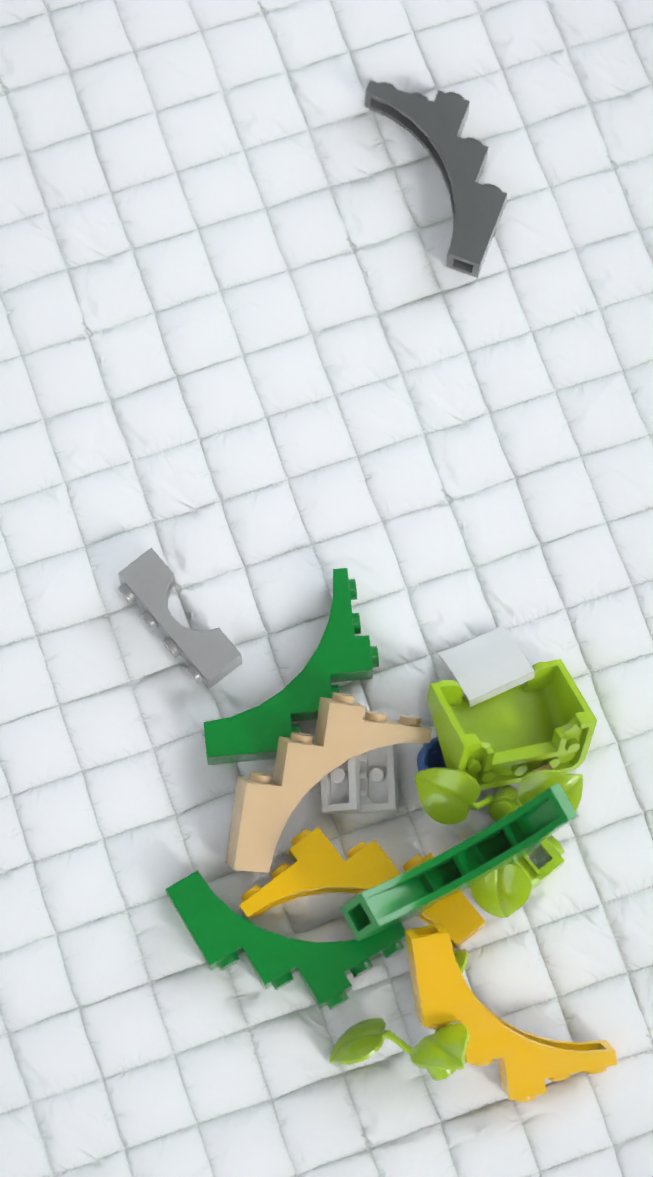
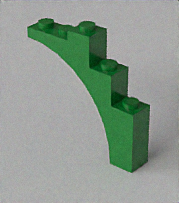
(338, 658)
(460, 865)
(274, 958)

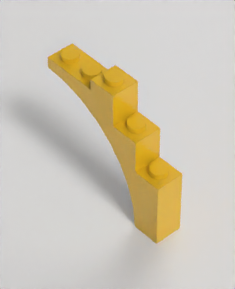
(322, 870)
(522, 1057)

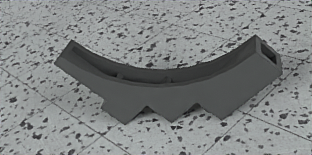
(461, 163)

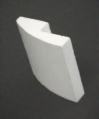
(487, 665)
(363, 784)

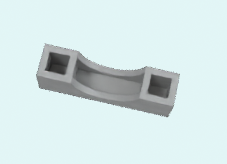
(206, 652)

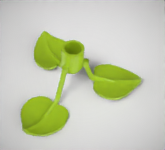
(450, 793)
(438, 1053)

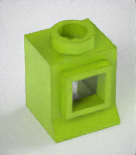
(543, 861)

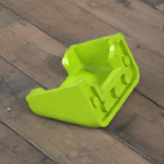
(516, 729)

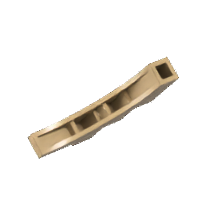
(266, 804)

